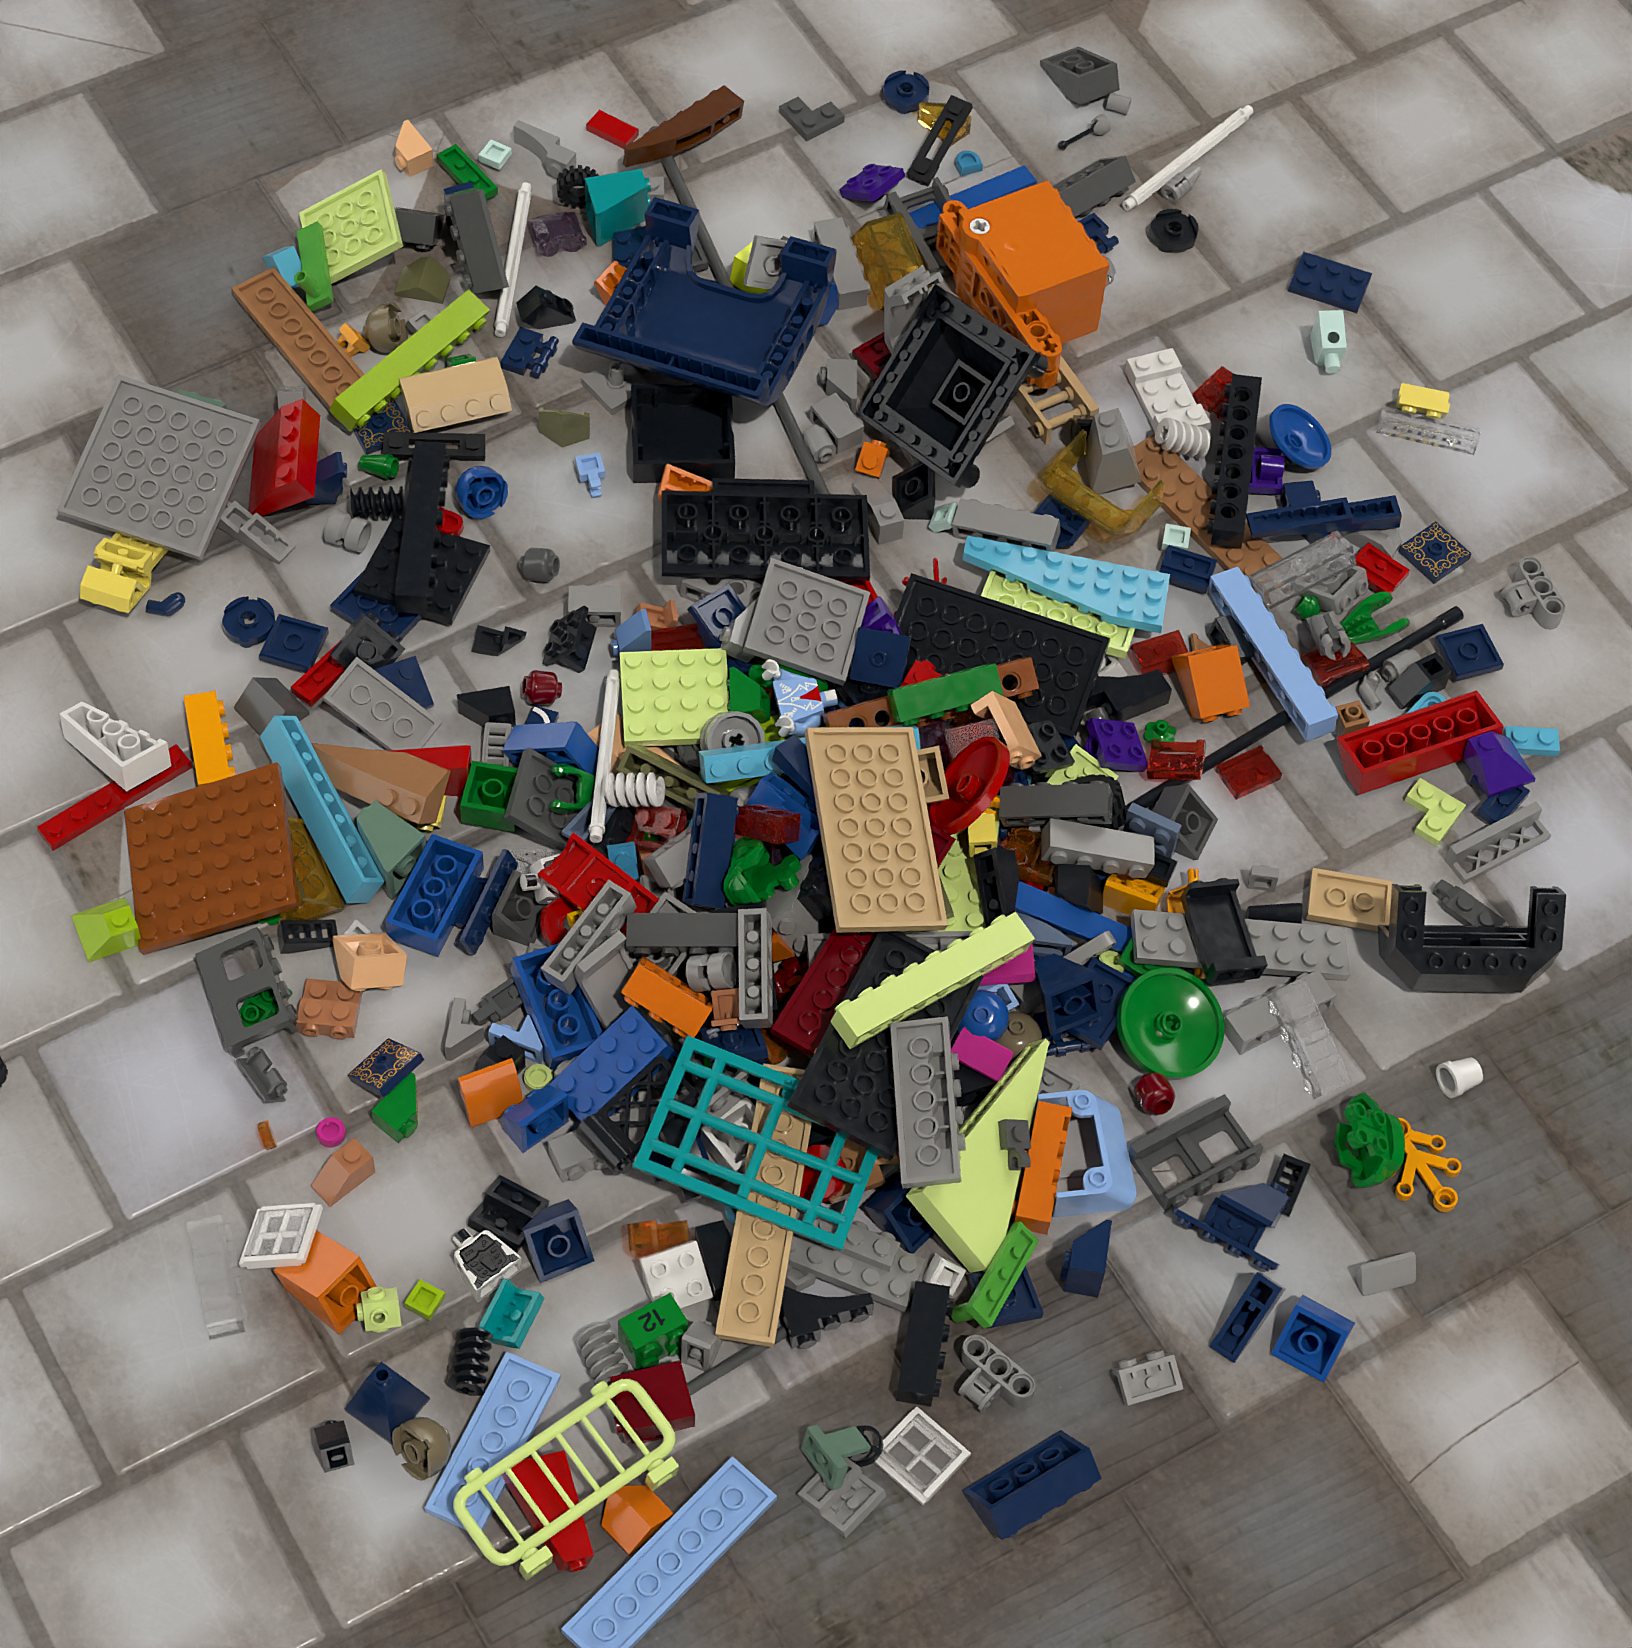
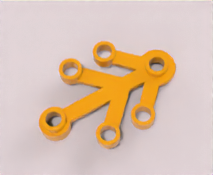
(1420, 1162)

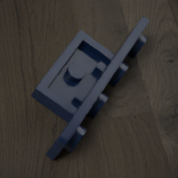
(481, 901)
(1233, 1227)

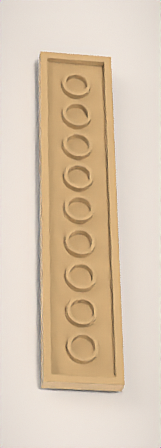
(759, 1248)

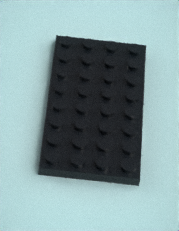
(968, 630)
(855, 1086)

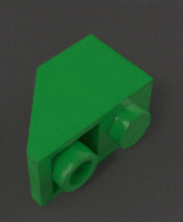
(747, 696)

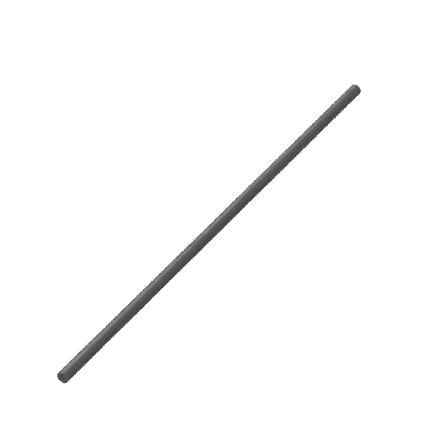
(722, 277)

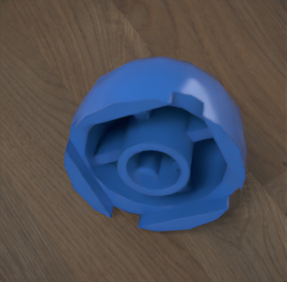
(481, 491)
(986, 1016)

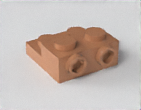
(328, 1009)

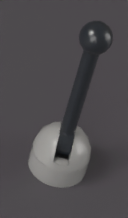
(1099, 125)

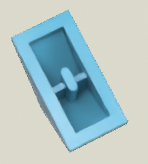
(286, 263)

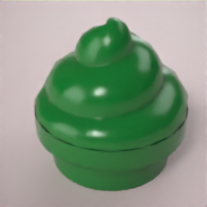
(1307, 607)

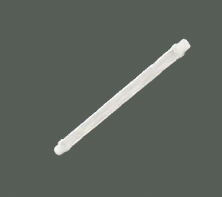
(1187, 157)
(513, 258)
(597, 826)

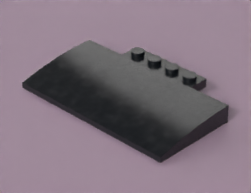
(754, 520)

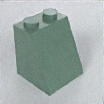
(392, 845)

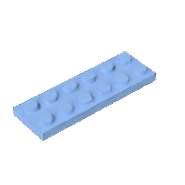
(497, 1428)

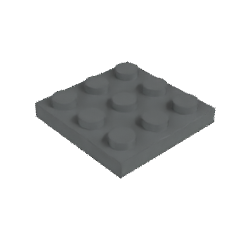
(531, 798)

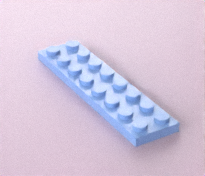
(671, 1560)

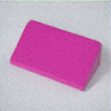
(982, 1054)

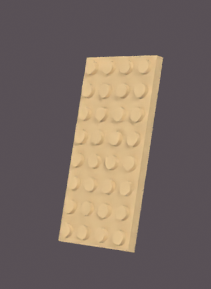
(875, 829)

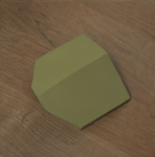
(423, 281)
(564, 427)

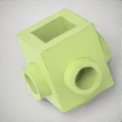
(379, 1309)

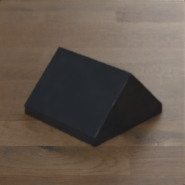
(915, 492)

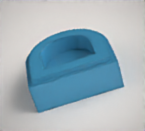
(968, 163)

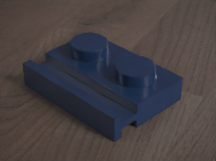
(1188, 569)

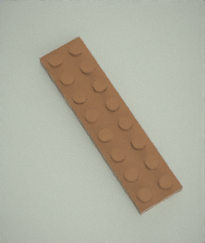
(298, 335)
(1188, 503)

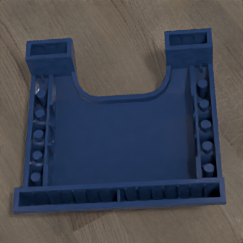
(704, 330)

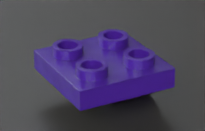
(872, 182)
(1266, 471)
(1115, 745)

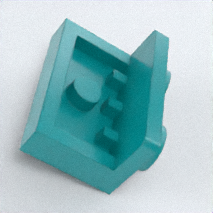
(511, 1314)

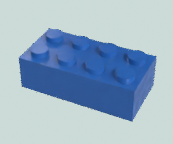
(434, 895)
(561, 1020)
(612, 1063)

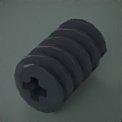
(377, 503)
(469, 1360)

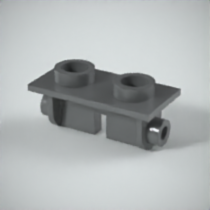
(270, 1084)

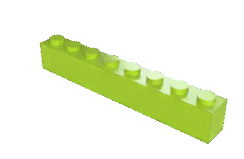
(411, 358)

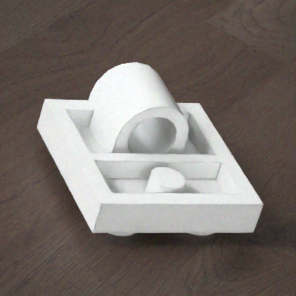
(677, 1272)

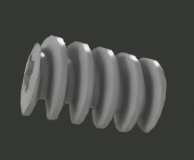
(600, 1352)

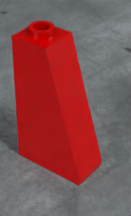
(454, 758)
(572, 1544)

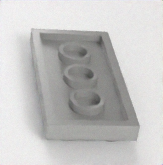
(381, 708)

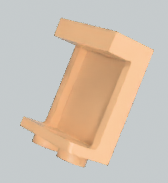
(1012, 726)

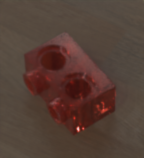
(768, 823)

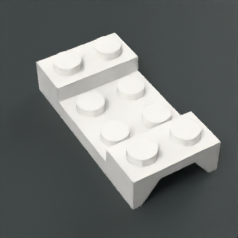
(1163, 390)

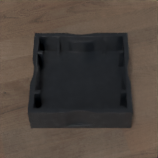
(683, 429)

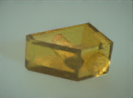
(928, 114)

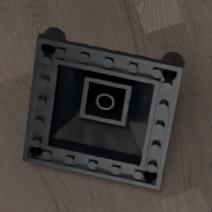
(949, 386)

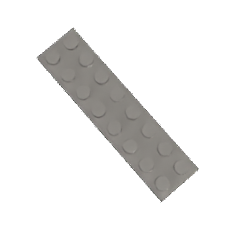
(1288, 947)

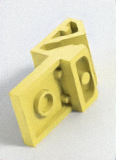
(123, 572)

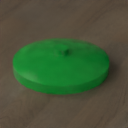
(1170, 1023)

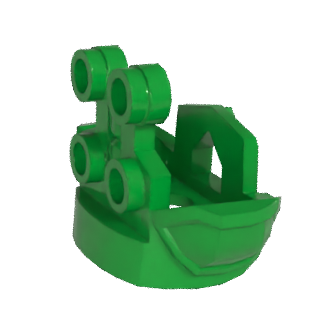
(753, 877)
(1374, 1139)

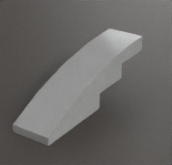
(255, 532)

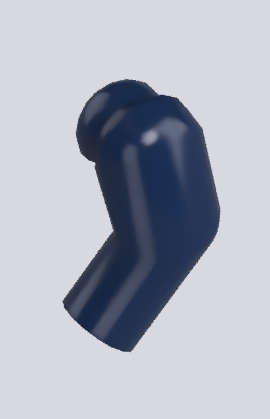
(168, 606)

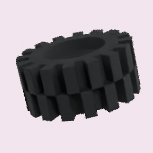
(570, 179)

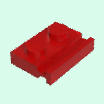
(1381, 570)

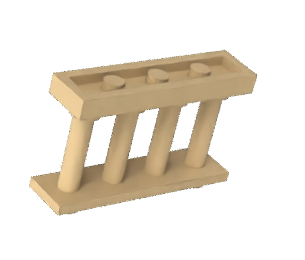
(1071, 391)

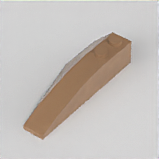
(394, 779)

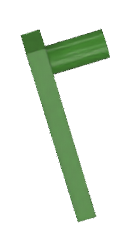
(315, 274)
(998, 1278)

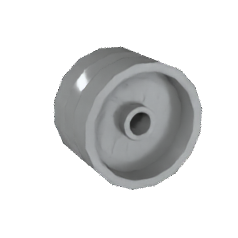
(729, 724)

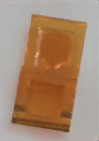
(652, 1237)

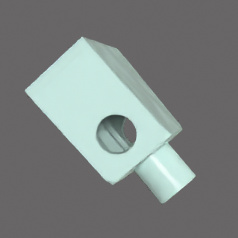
(1329, 339)

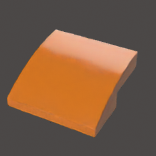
(490, 1092)

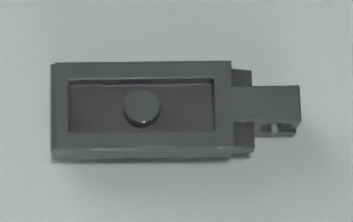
(1465, 907)
(498, 1004)

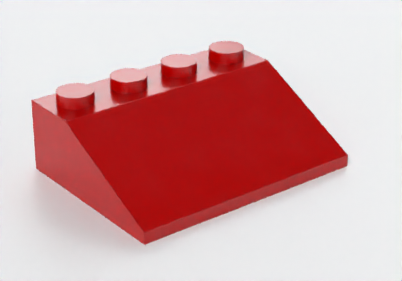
(285, 459)

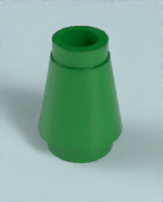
(380, 465)

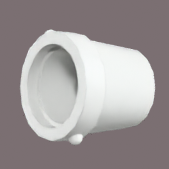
(1458, 1076)

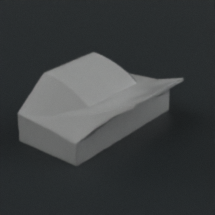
(1385, 539)

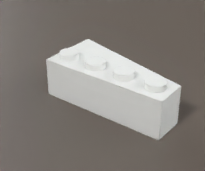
(114, 747)

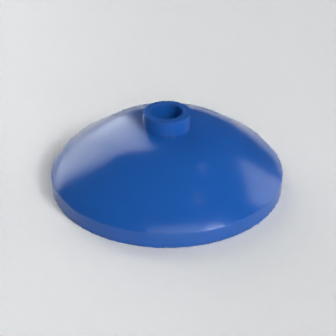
(1299, 436)

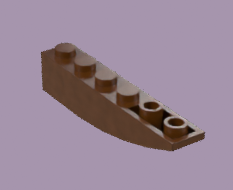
(686, 128)

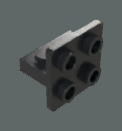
(570, 640)
(1053, 751)

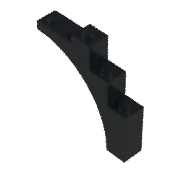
(1130, 695)
(800, 1312)

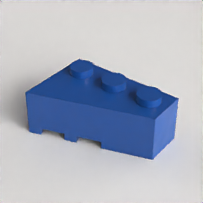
(557, 741)
(779, 794)

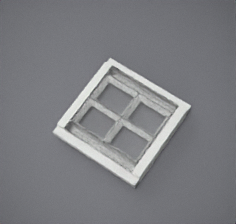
(281, 1236)
(920, 1456)

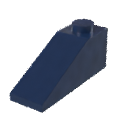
(1247, 1316)

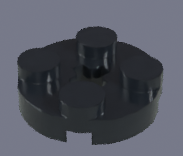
(1173, 241)

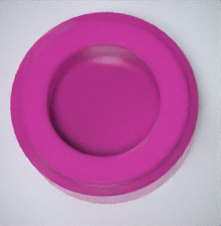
(331, 1132)

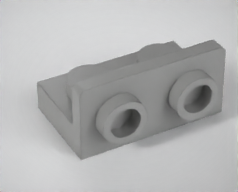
(1148, 1377)

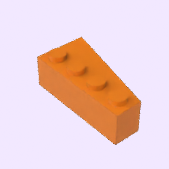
(1040, 1180)

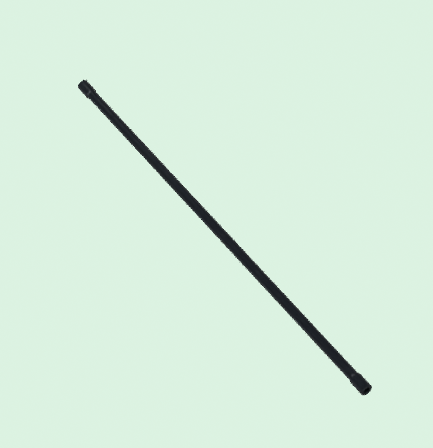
(1441, 623)

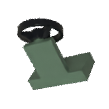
(828, 1451)

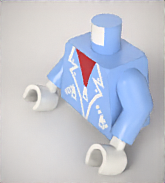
(797, 700)

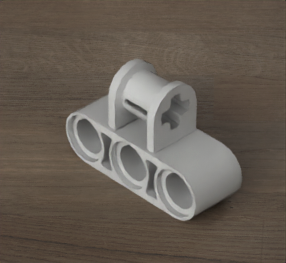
(1534, 594)
(983, 1385)

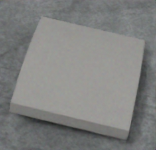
(843, 1507)

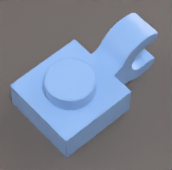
(591, 469)

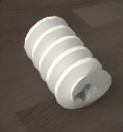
(1183, 438)
(633, 790)

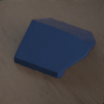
(1071, 523)

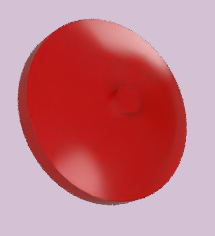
(972, 784)

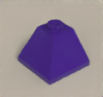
(1496, 763)

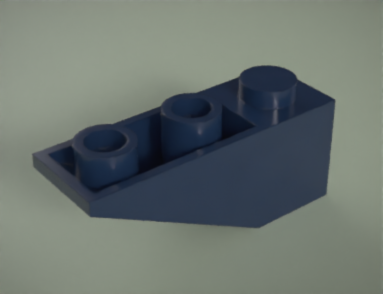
(1301, 493)

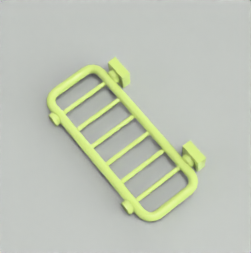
(534, 1559)

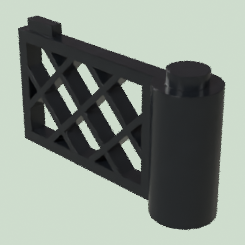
(606, 1137)

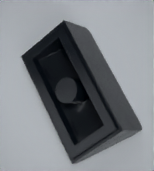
(1227, 632)
(1276, 912)

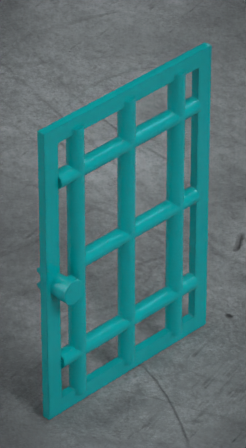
(762, 1141)

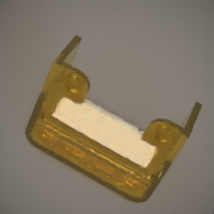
(1066, 487)

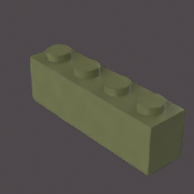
(679, 782)

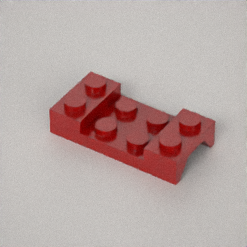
(583, 872)

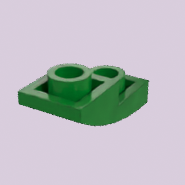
(259, 1007)

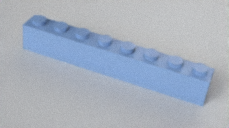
(1274, 655)

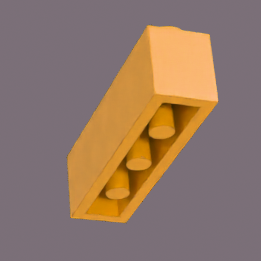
(208, 737)

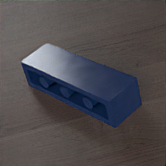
(710, 850)

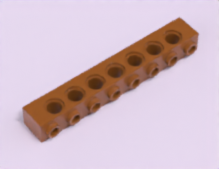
(1020, 670)

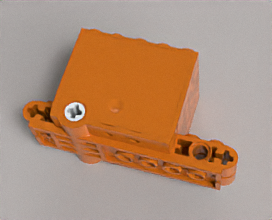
(1026, 269)

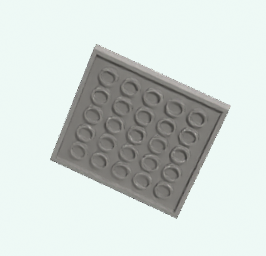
(159, 467)

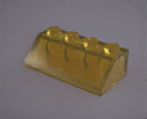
(886, 252)
(314, 881)

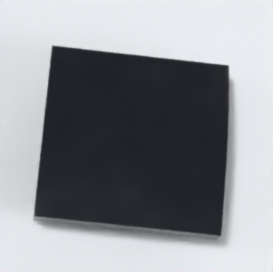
(506, 1211)

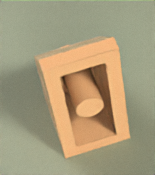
(412, 151)

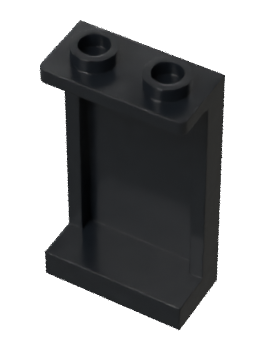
(1221, 931)

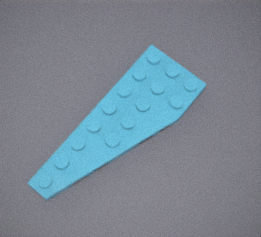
(1114, 591)

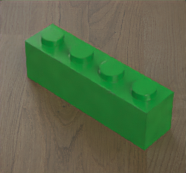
(943, 693)

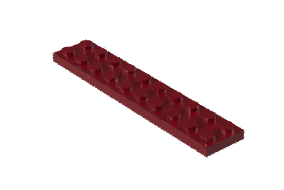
(830, 976)

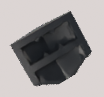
(1079, 886)

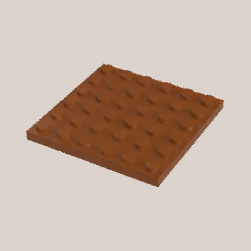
(211, 858)

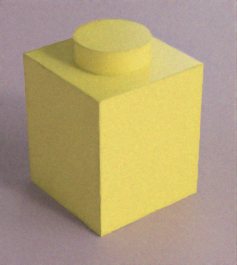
(982, 834)

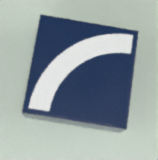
(541, 715)

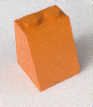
(1212, 681)
(328, 1282)

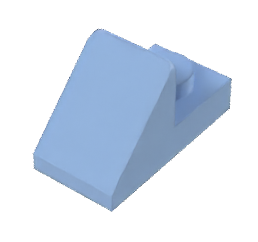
(526, 1038)

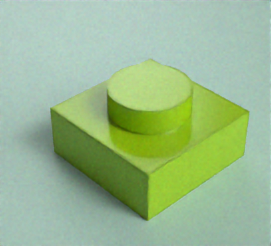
(424, 1300)

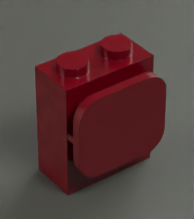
(669, 1392)

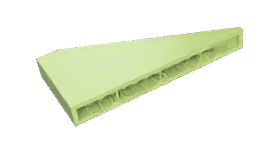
(976, 1212)

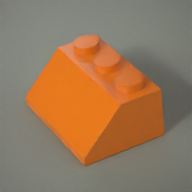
(667, 998)

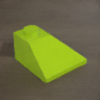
(107, 929)

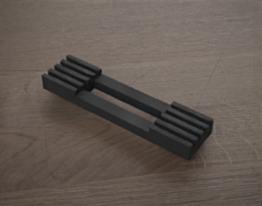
(923, 168)
(471, 445)

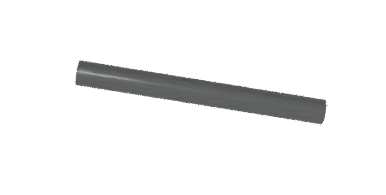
(732, 1363)

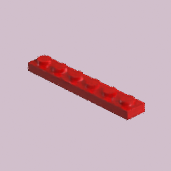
(106, 803)

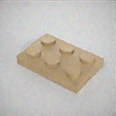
(1348, 899)

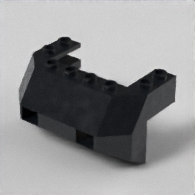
(1470, 956)

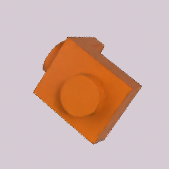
(872, 458)

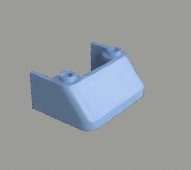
(1111, 1184)

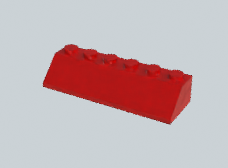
(1414, 741)

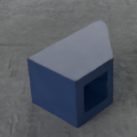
(329, 479)

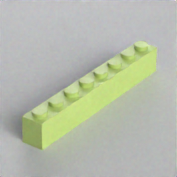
(932, 979)

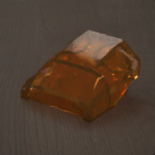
(1028, 856)

